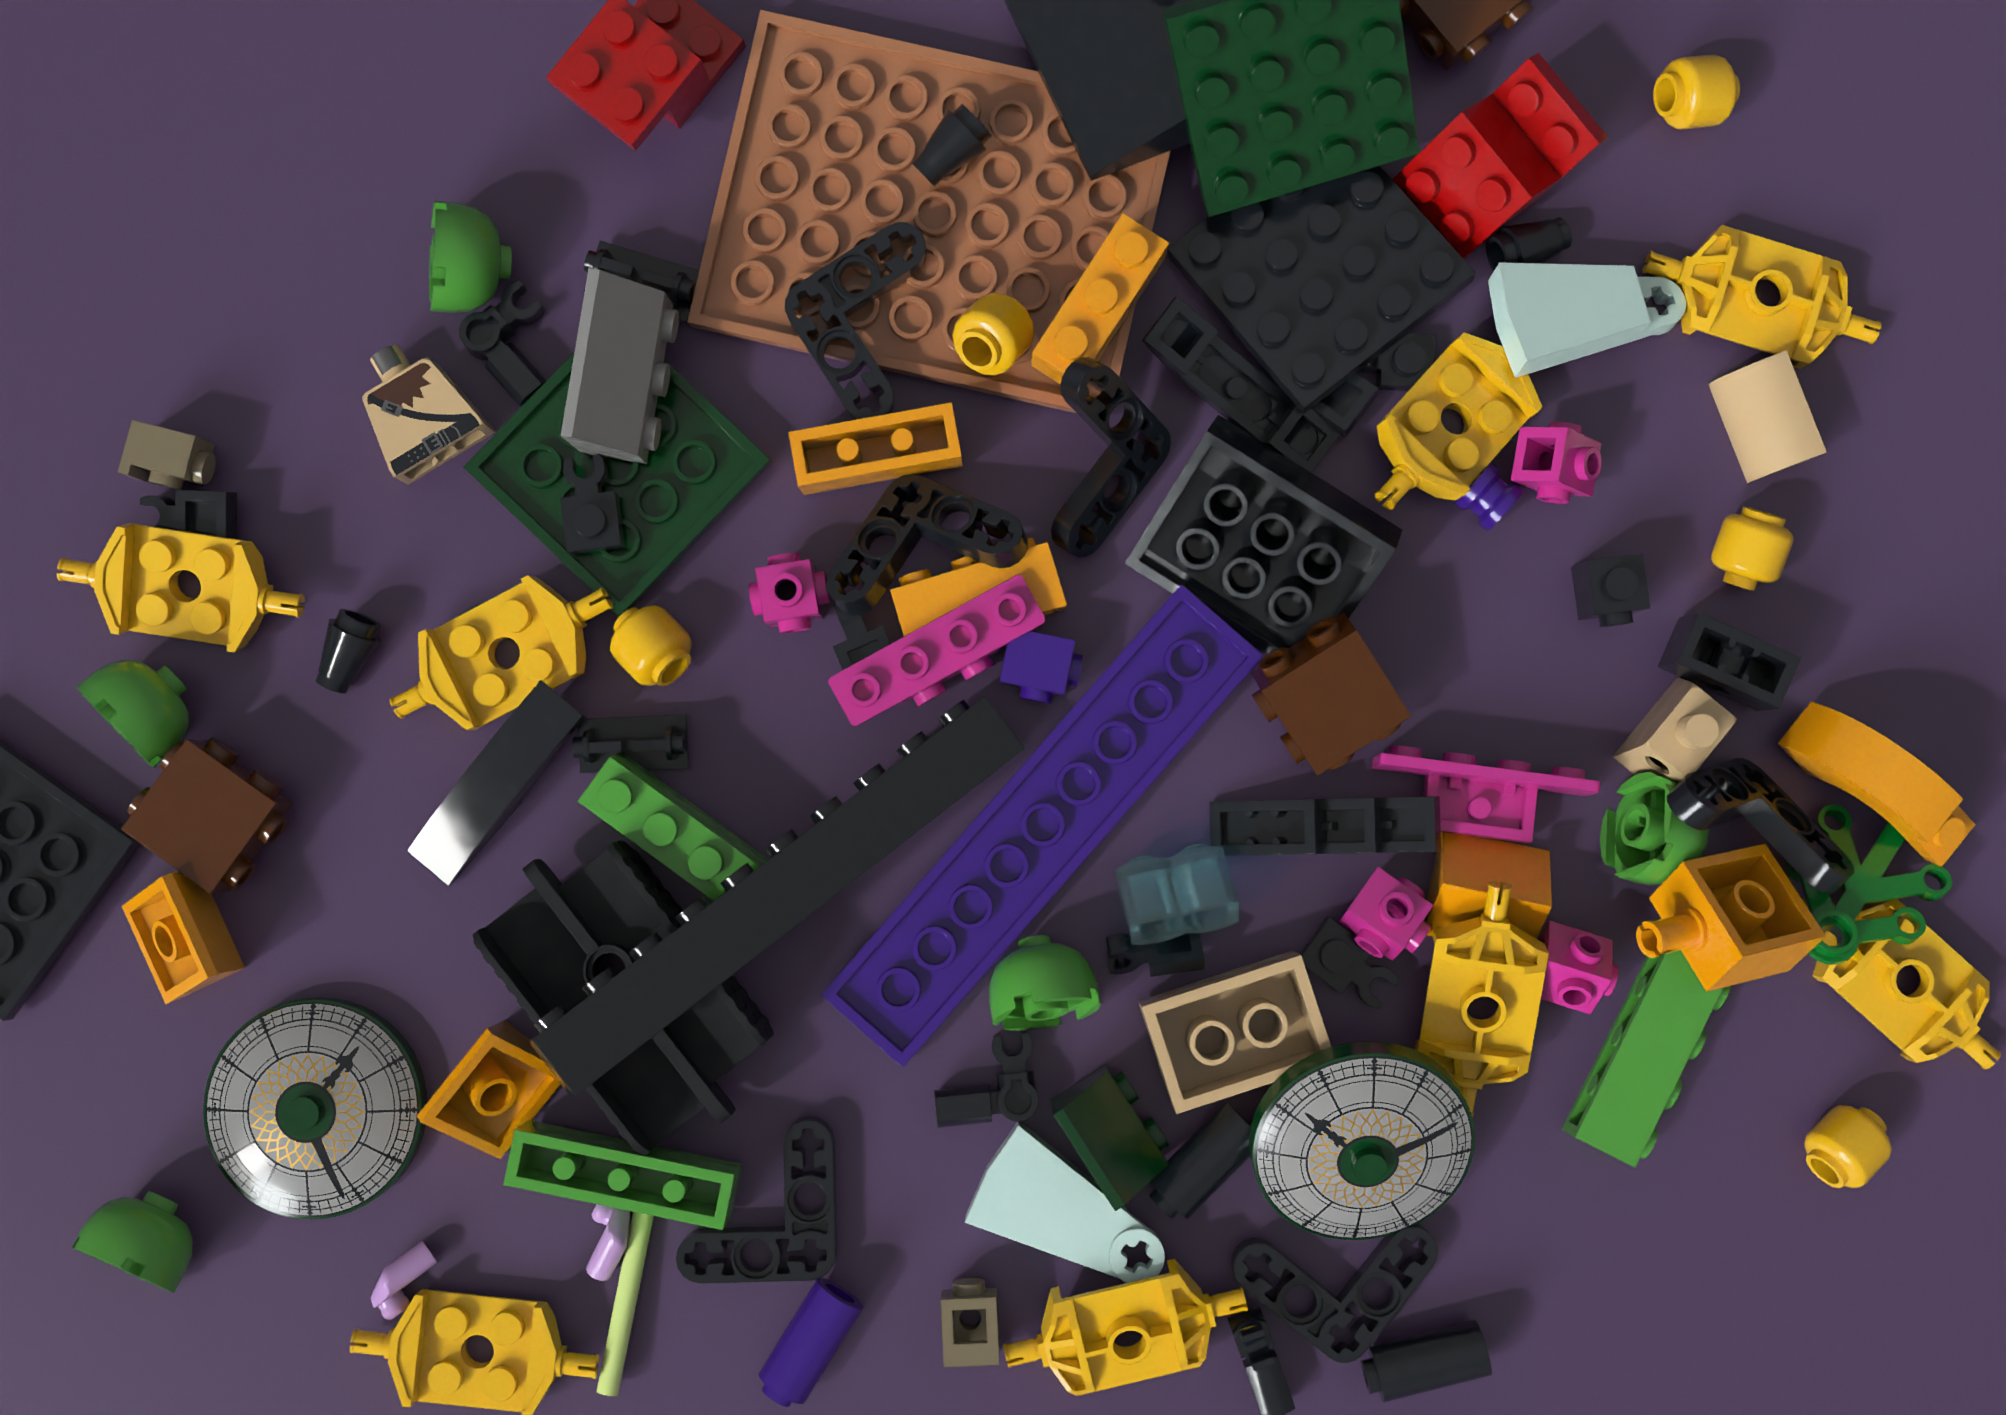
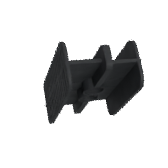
(555, 946)

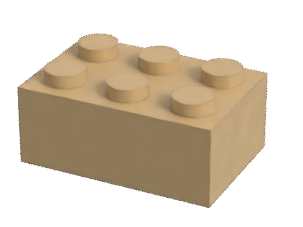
(1234, 1030)

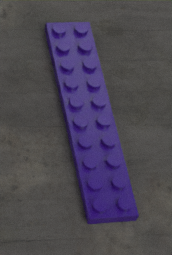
(1041, 825)

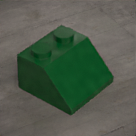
(1110, 1135)

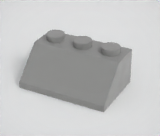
(619, 368)

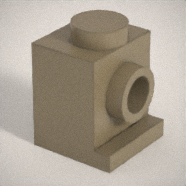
(166, 456)
(967, 1343)

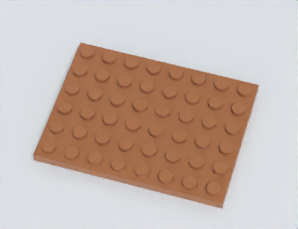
(828, 162)

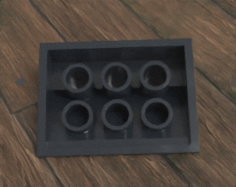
(1107, 76)
(1262, 540)

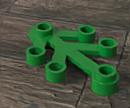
(1864, 888)

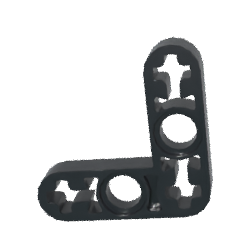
(840, 304)
(1123, 456)
(920, 521)
(1745, 790)
(798, 1223)
(1328, 1308)

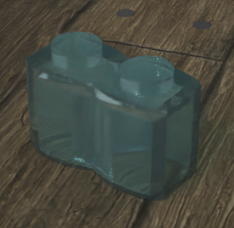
(1177, 894)

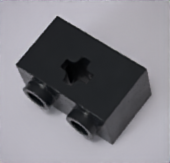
(1729, 662)

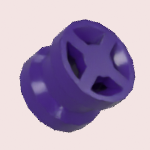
(1490, 497)

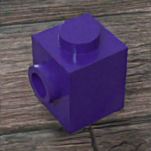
(1041, 666)

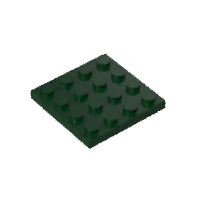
(1289, 93)
(663, 504)

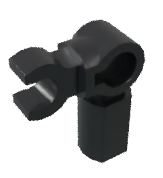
(485, 339)
(976, 1105)
(1261, 1362)

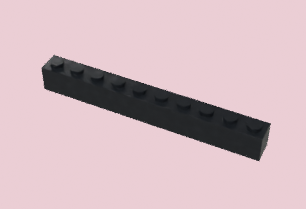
(774, 898)

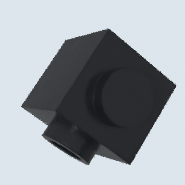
(1611, 589)

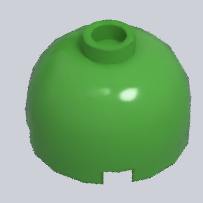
(464, 258)
(140, 705)
(1645, 835)
(1040, 985)
(139, 1239)

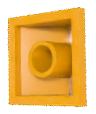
(1462, 877)
(181, 936)
(491, 1091)

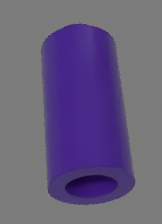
(809, 1343)

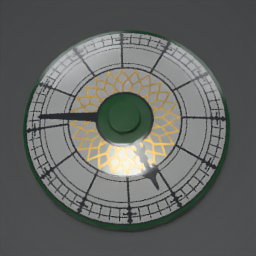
(314, 1108)
(1361, 1140)

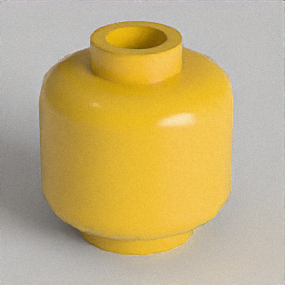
(1696, 91)
(993, 334)
(1752, 548)
(651, 645)
(1847, 1146)

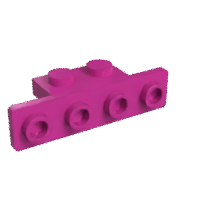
(937, 652)
(1484, 798)

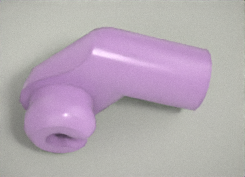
(612, 1242)
(397, 1275)

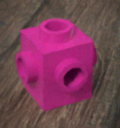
(1557, 462)
(804, 607)
(1388, 915)
(1577, 967)

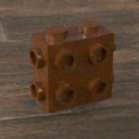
(1460, 27)
(1328, 695)
(208, 814)

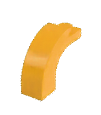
(1881, 776)

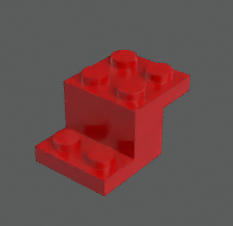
(645, 64)
(1500, 156)

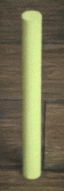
(625, 1305)

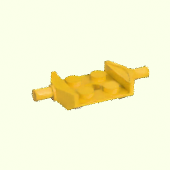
(1723, 301)
(1481, 387)
(141, 590)
(460, 662)
(1483, 960)
(1935, 1016)
(1162, 1308)
(432, 1359)

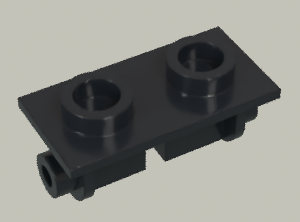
(670, 277)
(649, 740)

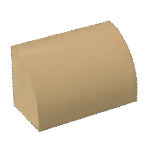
(1767, 417)

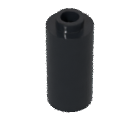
(1202, 1163)
(1427, 1361)

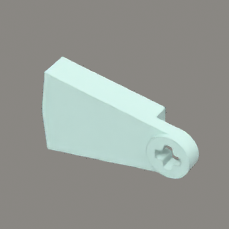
(1576, 310)
(1057, 1208)

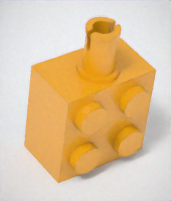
(1731, 918)

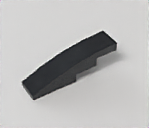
(495, 783)
(1326, 826)

